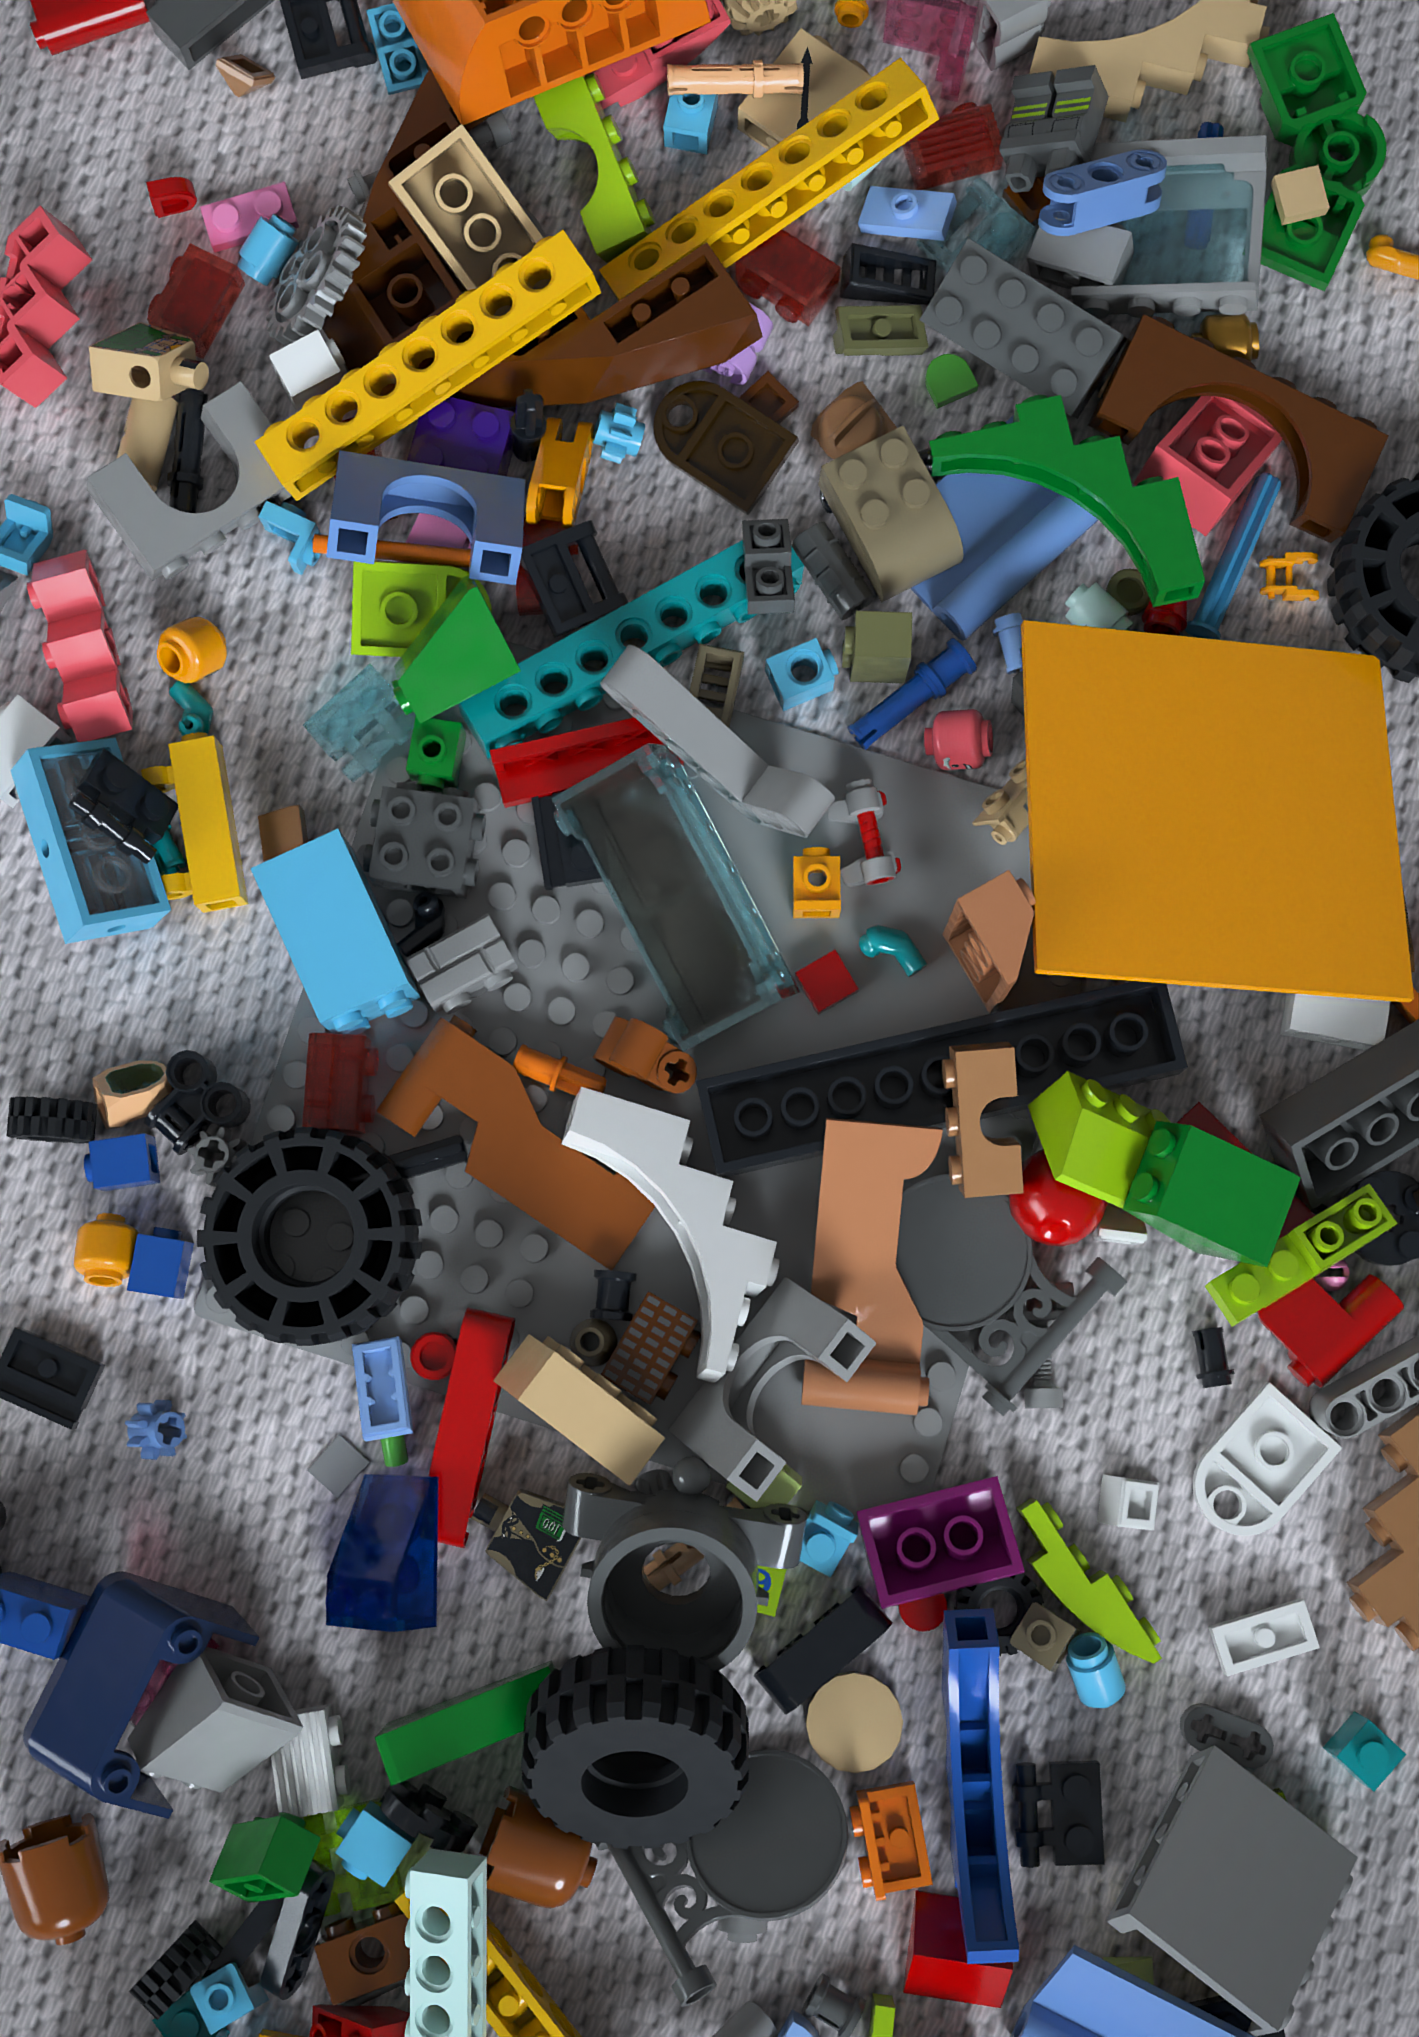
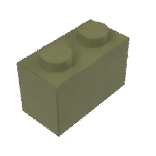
(878, 647)

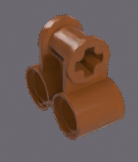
(643, 1052)

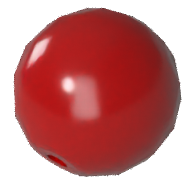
(1053, 1210)

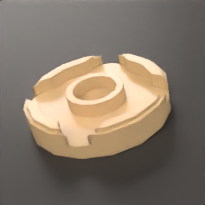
(854, 1722)

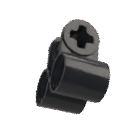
(194, 1105)

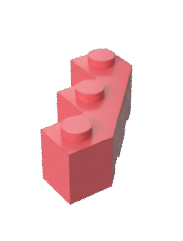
(33, 307)
(81, 647)

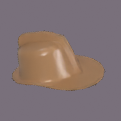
(851, 421)

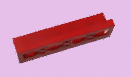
(564, 759)

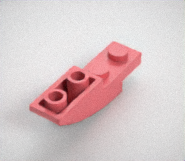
(646, 70)

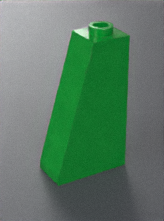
(457, 1725)

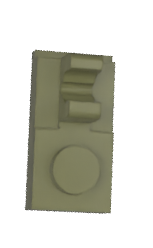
(880, 330)

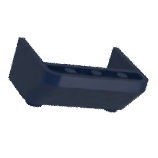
(104, 1675)

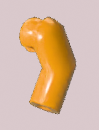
(1386, 257)

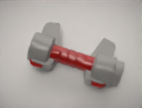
(865, 807)

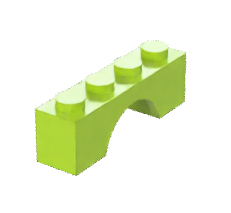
(614, 213)

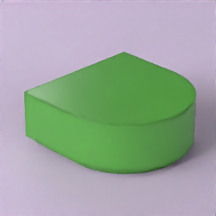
(949, 379)

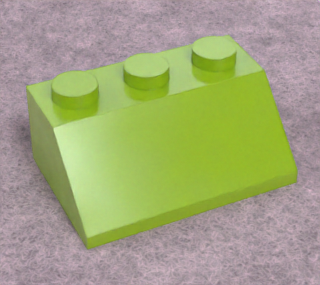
(1092, 1136)

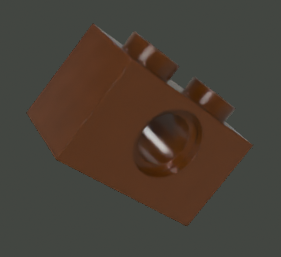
(346, 1966)

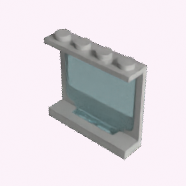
(1201, 241)

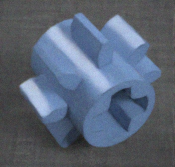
(156, 1429)

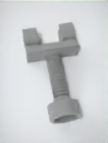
(1043, 1391)

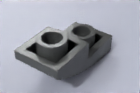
(768, 566)

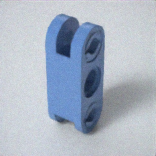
(1102, 192)

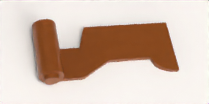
(512, 1147)

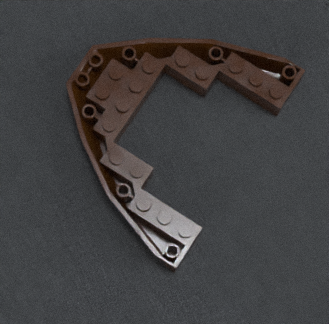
(662, 330)

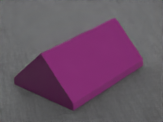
(939, 1542)

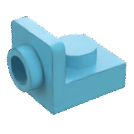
(827, 1536)
(225, 1997)

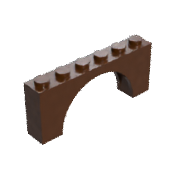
(1328, 448)

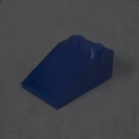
(387, 1557)

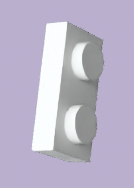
(1263, 1637)

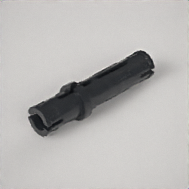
(188, 448)

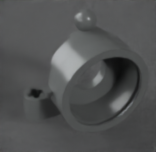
(734, 1541)

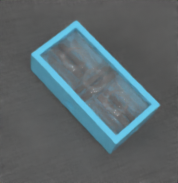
(88, 879)

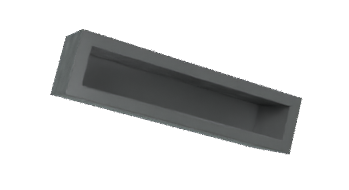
(199, 26)

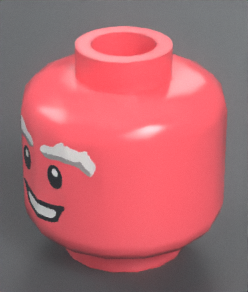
(959, 739)

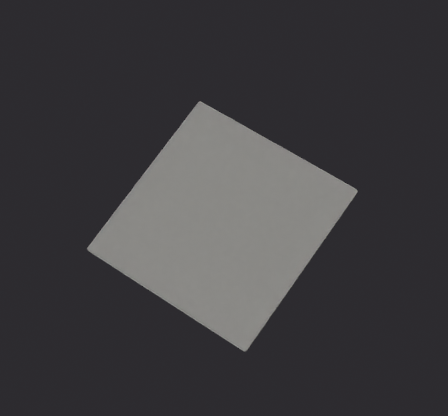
(569, 985)

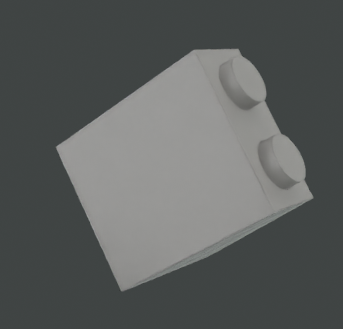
(214, 1722)

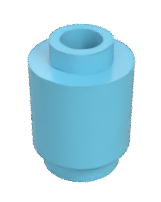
(267, 249)
(1095, 1670)

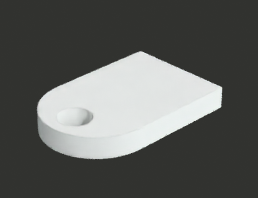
(1265, 1460)

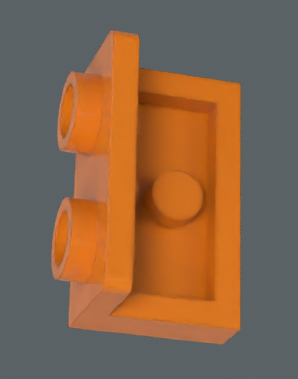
(893, 1839)

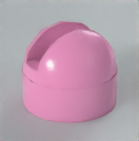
(1334, 1283)

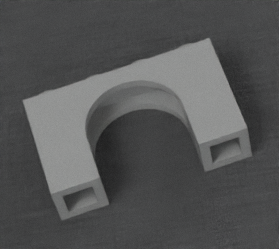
(167, 537)
(785, 1330)

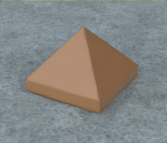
(243, 74)

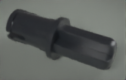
(528, 425)

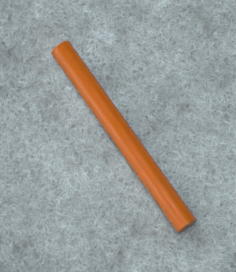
(409, 552)

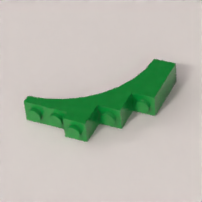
(1094, 474)

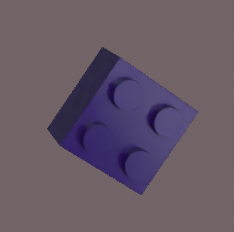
(464, 437)

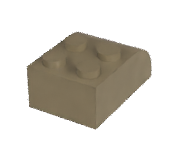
(891, 513)

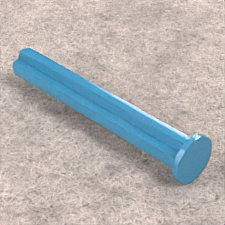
(1235, 558)

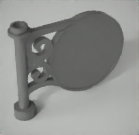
(970, 1266)
(758, 1864)

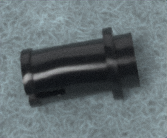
(1212, 1357)

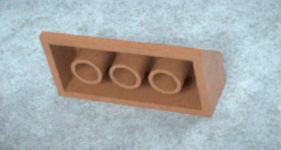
(991, 935)

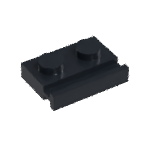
(561, 856)
(47, 1377)

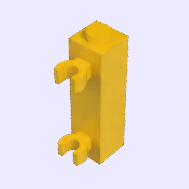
(206, 823)

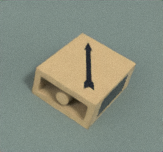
(826, 81)

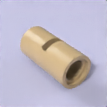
(148, 436)

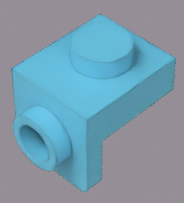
(292, 525)
(24, 534)

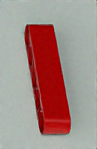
(468, 1419)

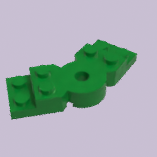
(1313, 107)

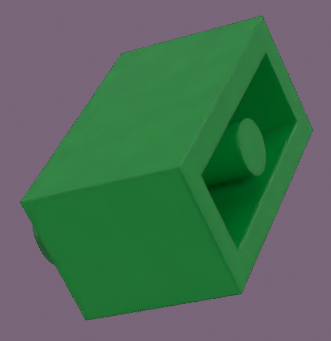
(266, 1858)

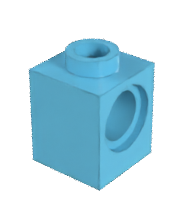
(791, 691)

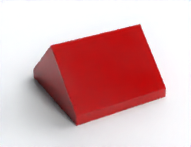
(938, 1957)

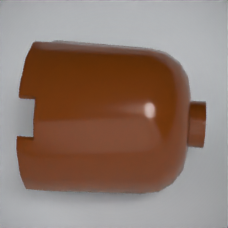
(532, 1856)
(56, 1878)

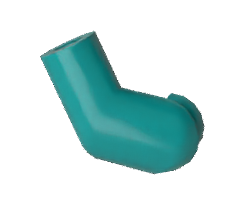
(197, 711)
(893, 942)

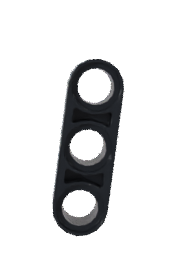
(823, 1651)

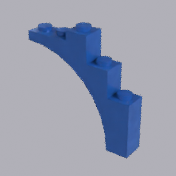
(976, 1787)

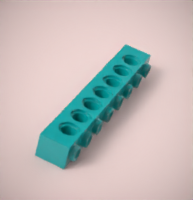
(604, 642)

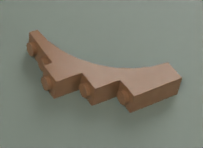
(1390, 1584)

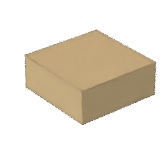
(1300, 195)

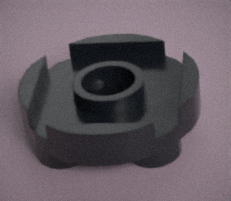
(1402, 1241)
(424, 1813)

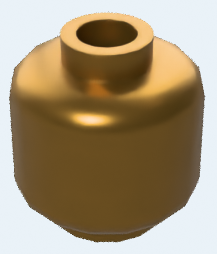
(1231, 335)

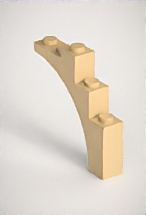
(1162, 56)

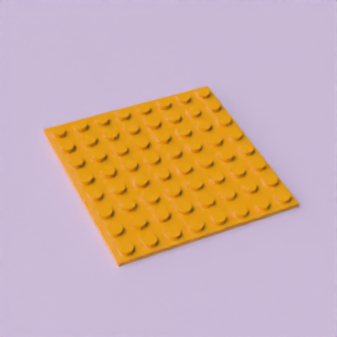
(1211, 814)

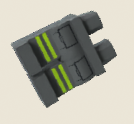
(1052, 123)

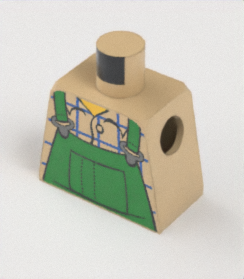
(146, 364)

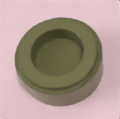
(1129, 590)

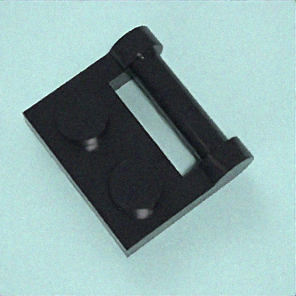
(315, 40)
(559, 584)

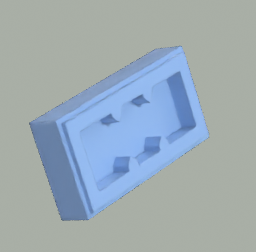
(907, 213)
(382, 1388)

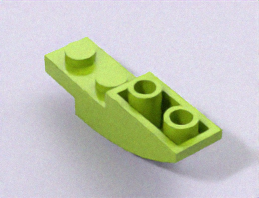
(1302, 1255)
(1094, 1600)

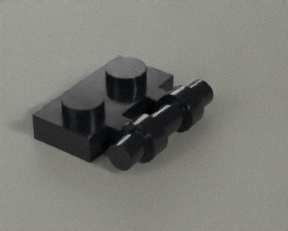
(127, 797)
(1074, 1813)

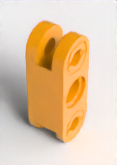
(559, 474)

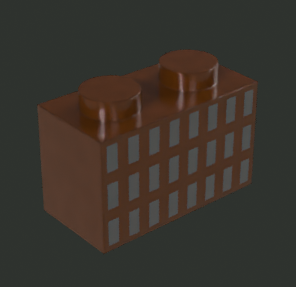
(651, 1348)

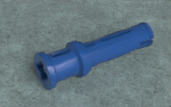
(929, 681)

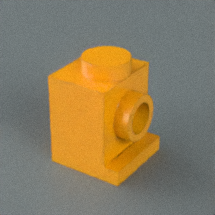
(812, 900)

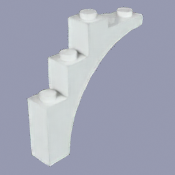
(695, 1204)

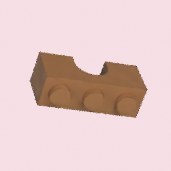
(977, 1077)

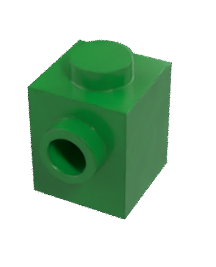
(436, 753)

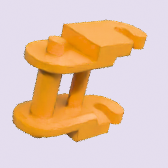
(1289, 591)

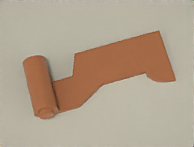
(857, 1263)

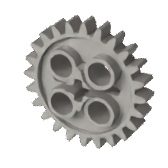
(316, 276)

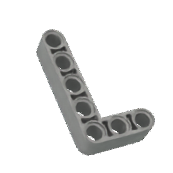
(702, 741)
(1356, 1392)

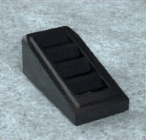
(886, 291)

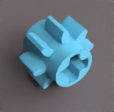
(618, 433)

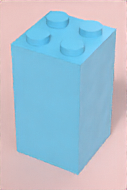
(336, 934)

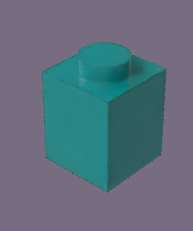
(1364, 1751)

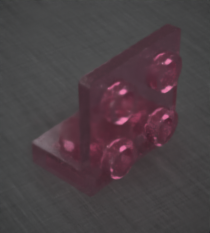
(937, 29)

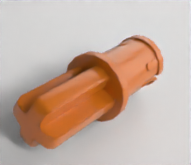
(556, 1072)

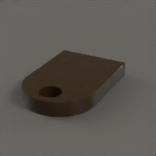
(724, 444)

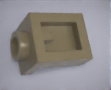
(1044, 1637)

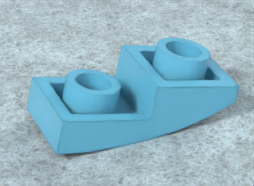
(397, 51)

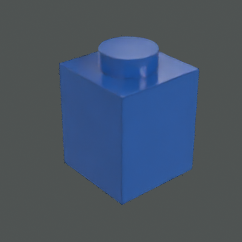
(122, 1162)
(160, 1264)

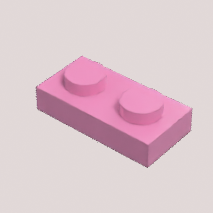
(233, 218)

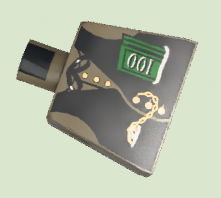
(528, 1538)

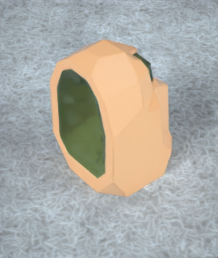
(129, 1091)

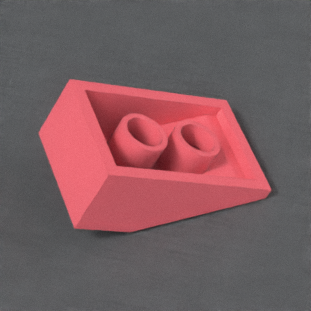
(1214, 455)

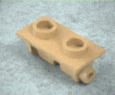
(1005, 807)

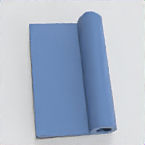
(1007, 539)
(1102, 2000)

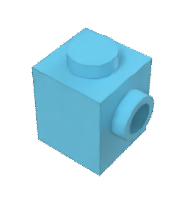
(690, 122)
(372, 1844)

